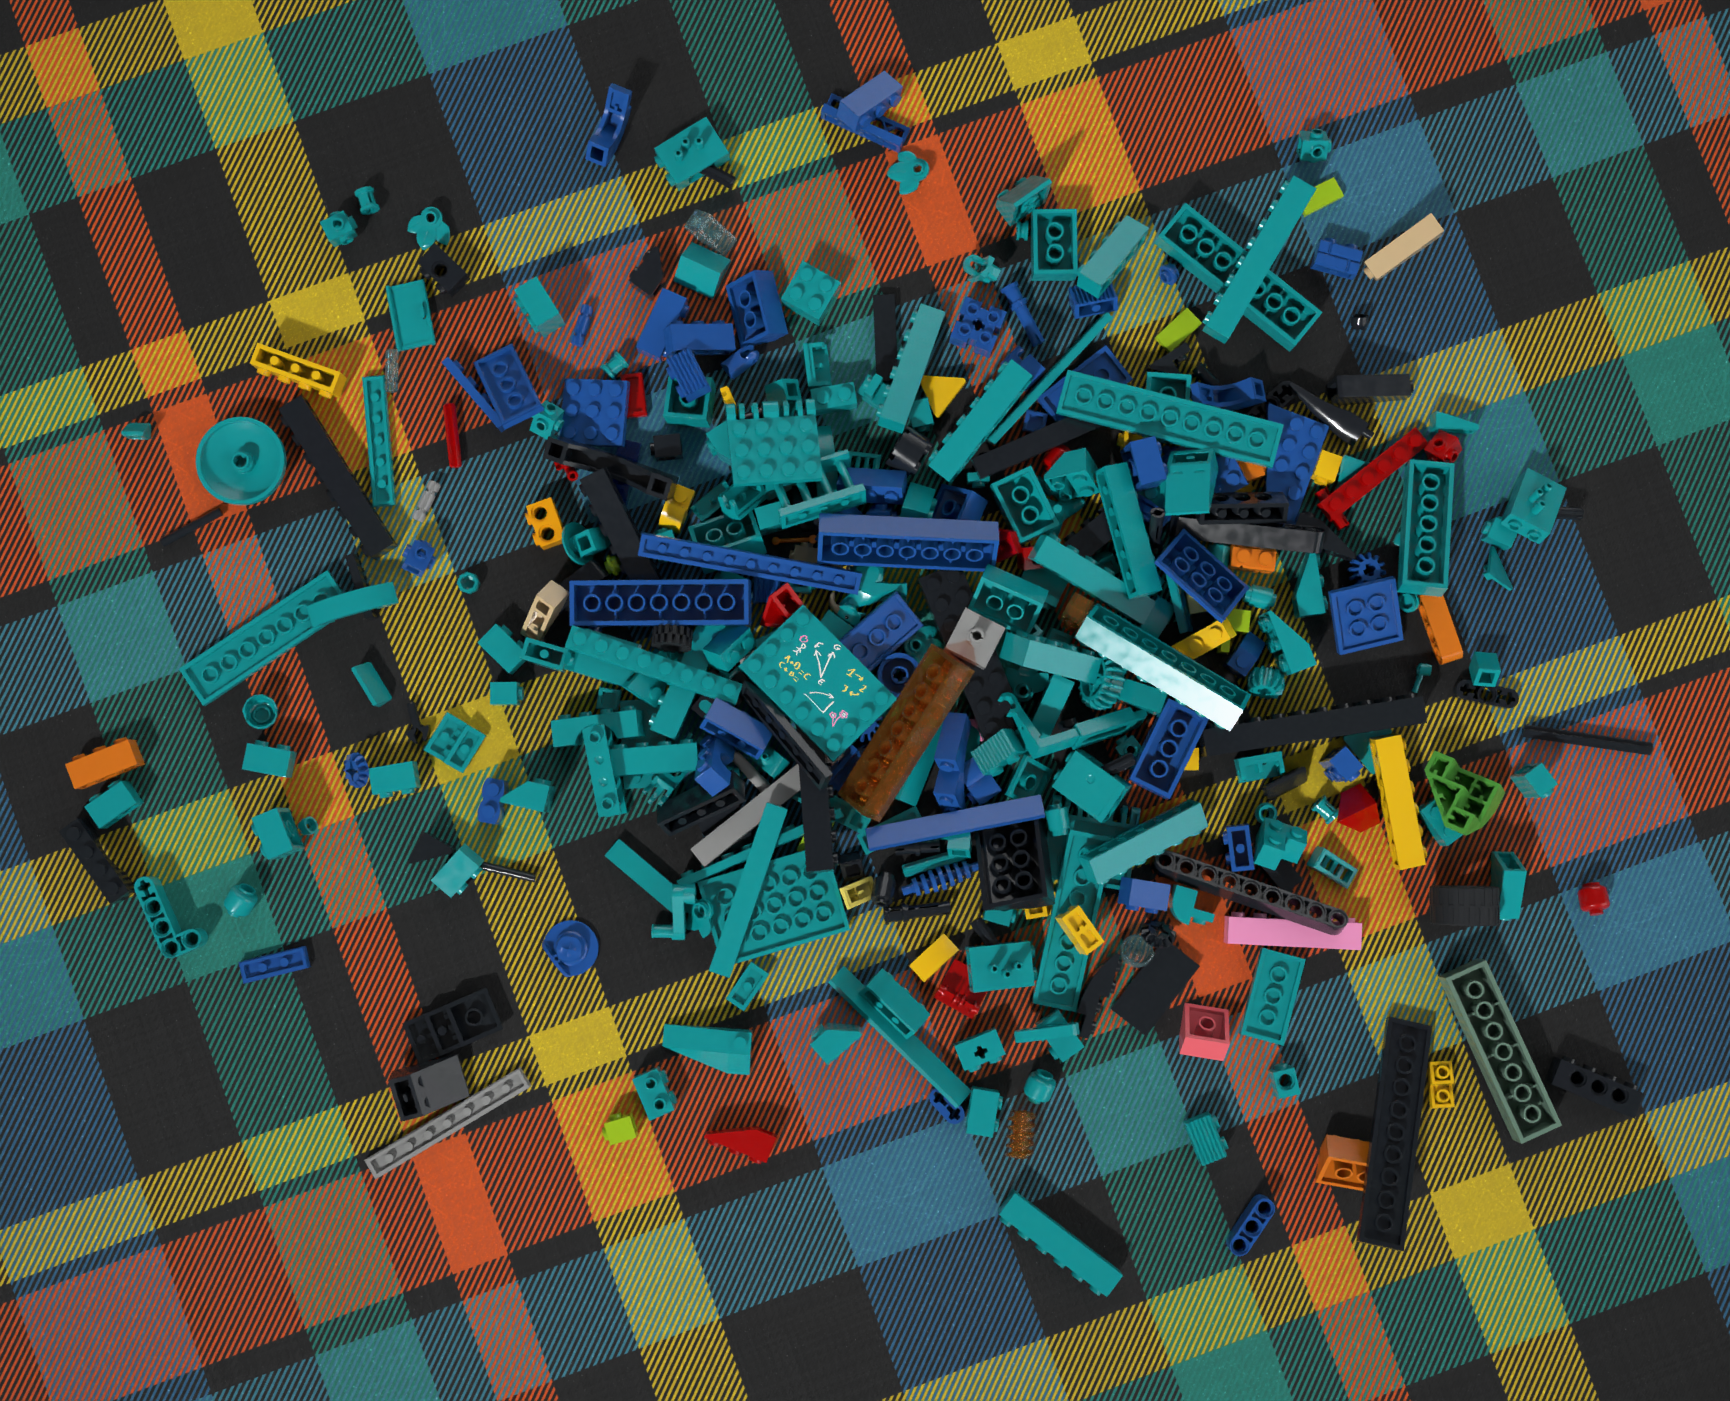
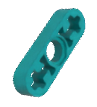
(1046, 1032)

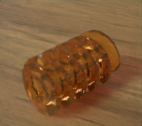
(1021, 1134)

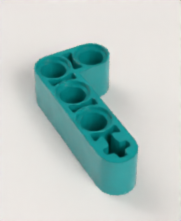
(166, 914)

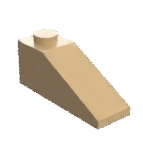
(544, 611)

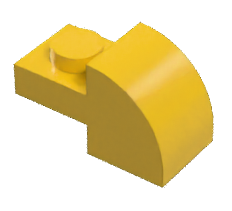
(675, 509)

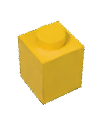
(1326, 468)

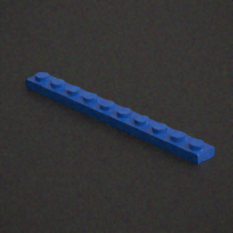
(749, 563)

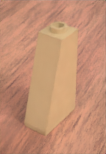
(1403, 247)

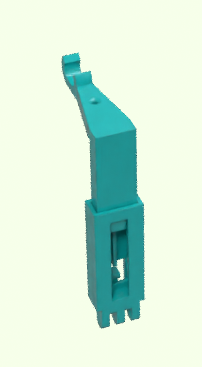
(1081, 735)

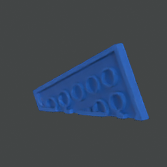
(1295, 456)

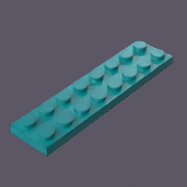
(258, 641)
(1061, 965)

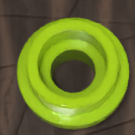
(612, 565)

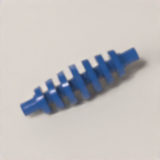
(940, 878)

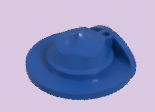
(571, 947)

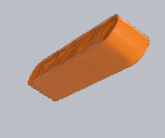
(1440, 629)

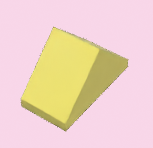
(857, 892)

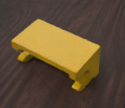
(1079, 930)

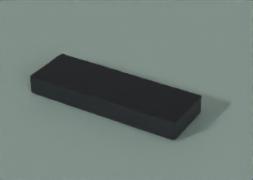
(359, 580)

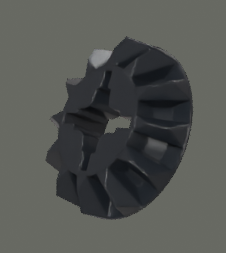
(1148, 933)

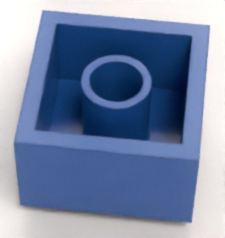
(1145, 463)

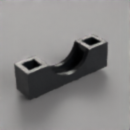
(86, 846)

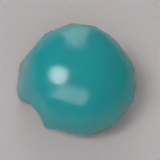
(260, 711)

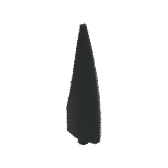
(1340, 421)

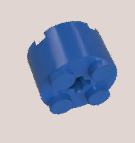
(889, 667)

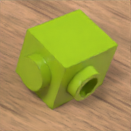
(619, 1128)

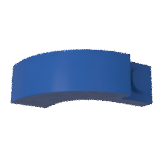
(612, 126)
(1230, 396)

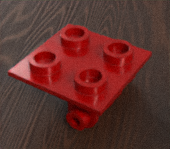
(956, 993)

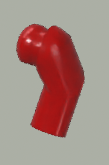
(571, 472)

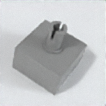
(974, 638)

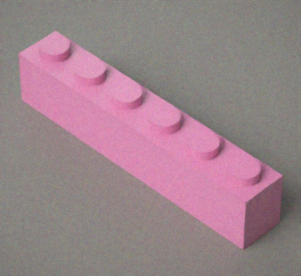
(1282, 932)

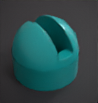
(312, 823)

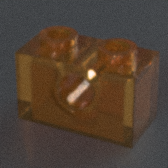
(1076, 612)

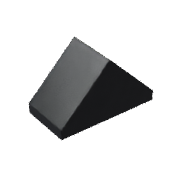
(429, 848)

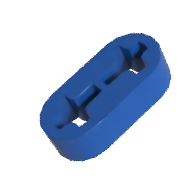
(942, 1108)

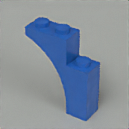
(951, 762)

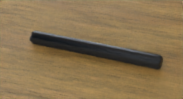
(1587, 739)

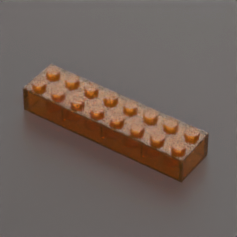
(905, 732)

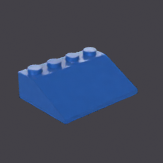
(1201, 575)

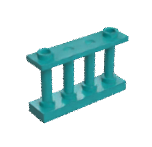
(829, 503)
(607, 788)

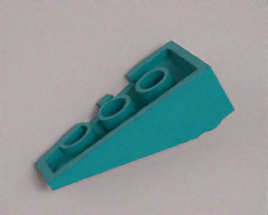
(717, 1047)

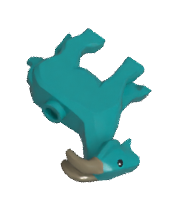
(871, 591)

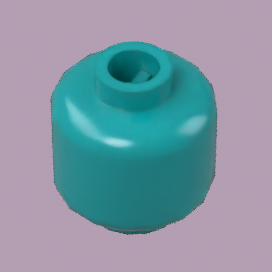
(240, 900)
(1039, 1086)

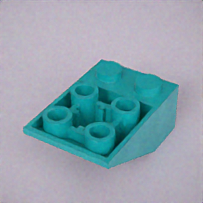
(1190, 481)
(1289, 648)

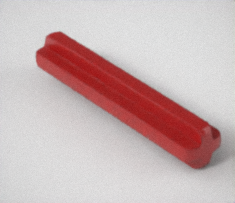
(452, 435)

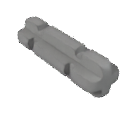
(426, 501)

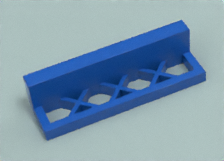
(871, 132)

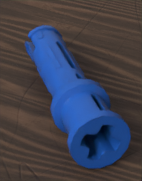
(1018, 304)

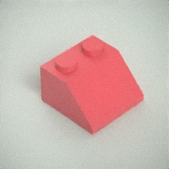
(1204, 1032)

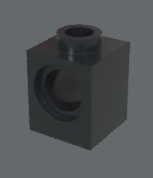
(667, 447)

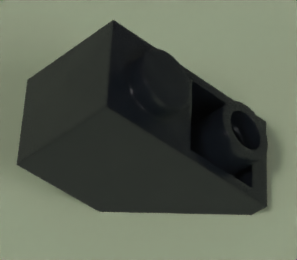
(649, 276)

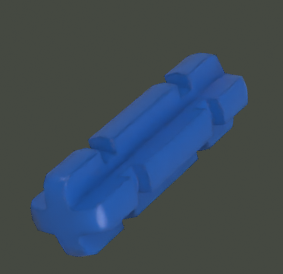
(582, 325)

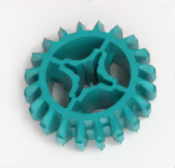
(1106, 688)

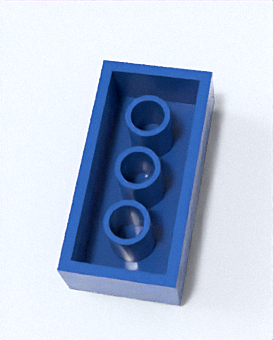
(1167, 749)

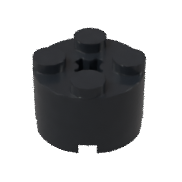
(908, 451)

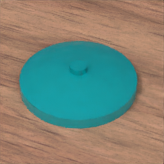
(241, 461)

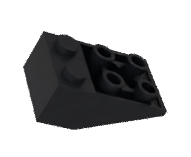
(428, 1086)

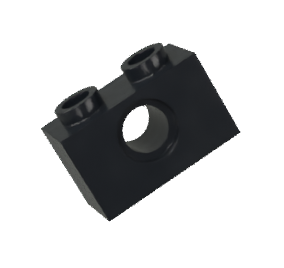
(437, 259)

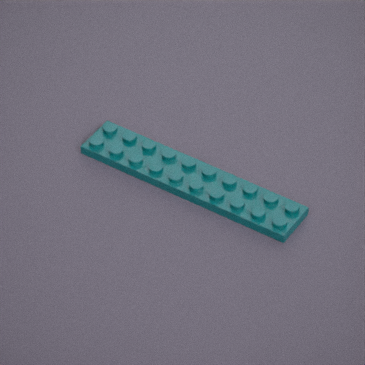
(1169, 418)

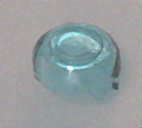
(1136, 951)

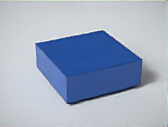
(1034, 421)

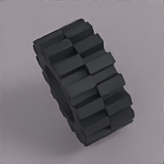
(672, 638)

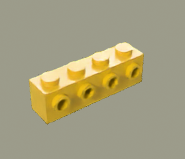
(298, 370)

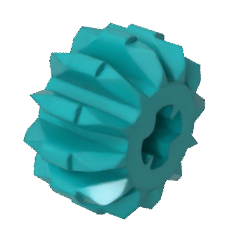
(1266, 682)

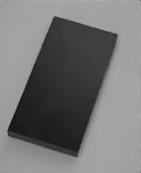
(1154, 988)

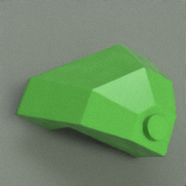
(1462, 796)

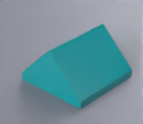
(701, 270)
(1027, 779)

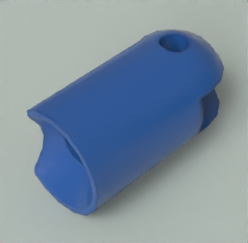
(740, 361)

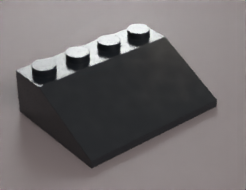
(1014, 866)

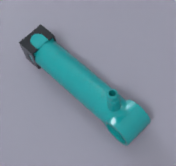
(769, 760)

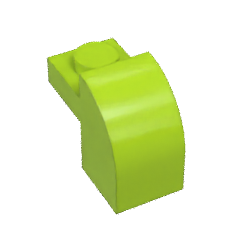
(1240, 622)

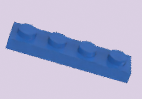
(470, 386)

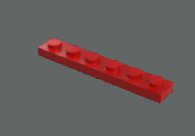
(1372, 474)

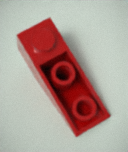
(746, 1140)

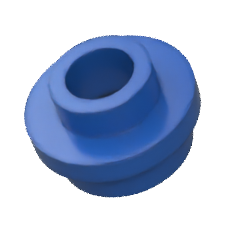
(1168, 273)

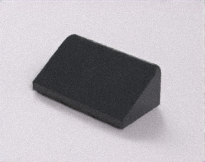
(1285, 783)

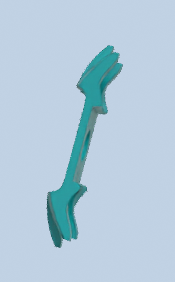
(666, 782)

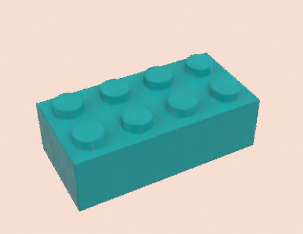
(1051, 656)

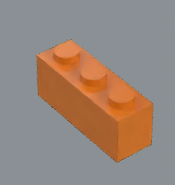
(104, 763)

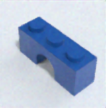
(711, 764)

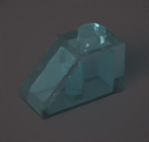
(710, 232)

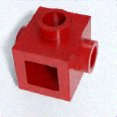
(1443, 448)

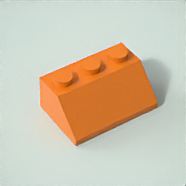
(1342, 1162)

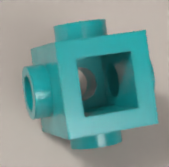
(1313, 145)
(339, 228)
(550, 418)

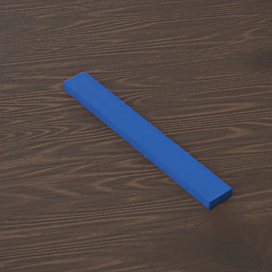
(955, 822)

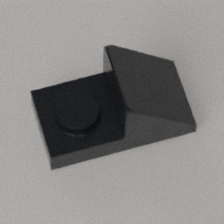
(1166, 363)

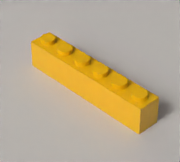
(1397, 801)

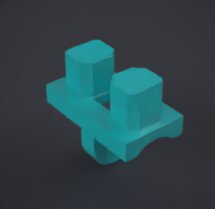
(984, 269)

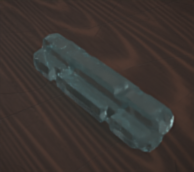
(391, 370)

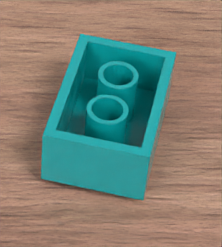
(1054, 245)
(729, 533)

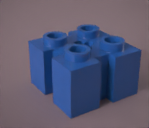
(965, 332)

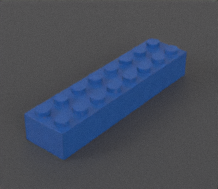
(907, 542)
(660, 602)

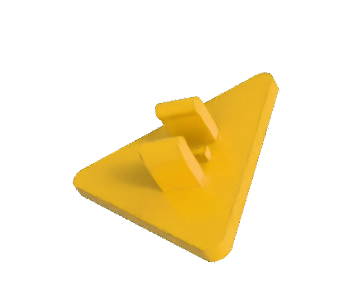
(941, 391)

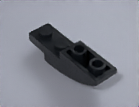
(1099, 984)

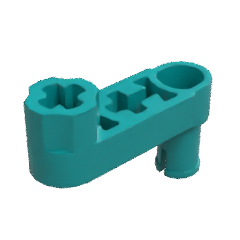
(681, 895)

